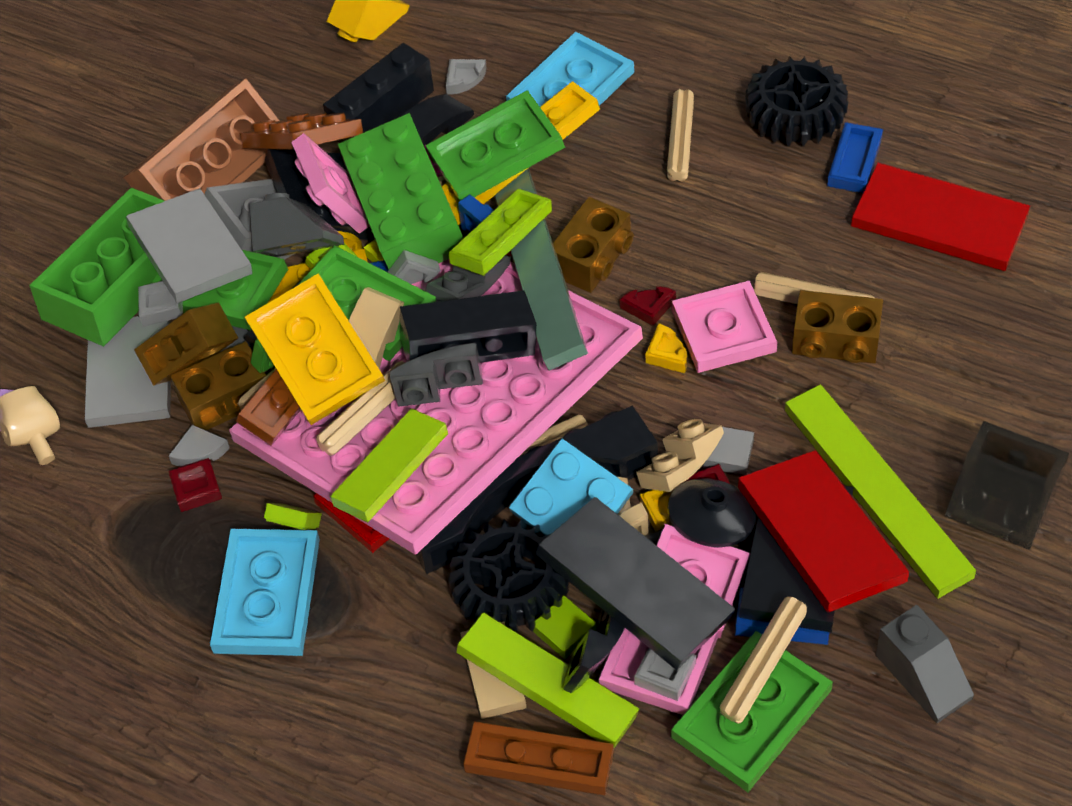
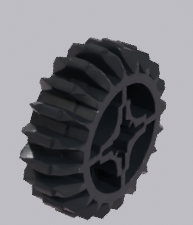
(796, 101)
(493, 559)

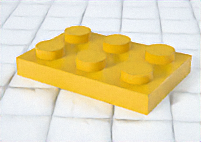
(314, 349)

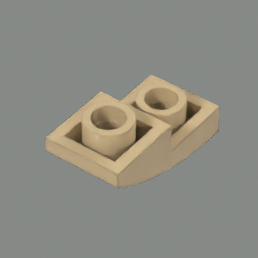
(376, 321)
(684, 455)

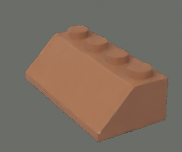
(206, 148)

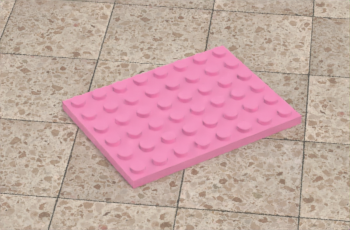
(484, 423)

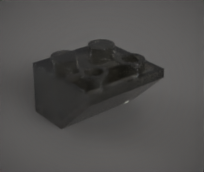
(1007, 485)

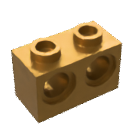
(592, 243)
(837, 326)
(186, 342)
(215, 385)

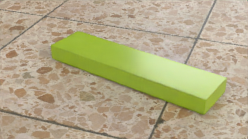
(542, 679)

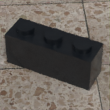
(385, 89)
(497, 323)

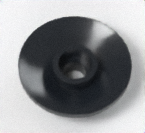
(711, 513)

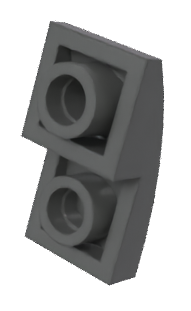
(464, 283)
(424, 376)

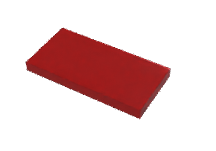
(941, 216)
(823, 531)

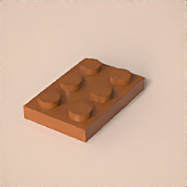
(318, 127)

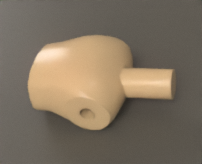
(28, 420)

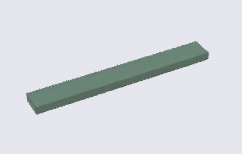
(545, 288)

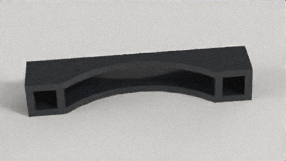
(615, 442)

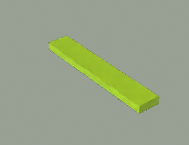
(880, 492)

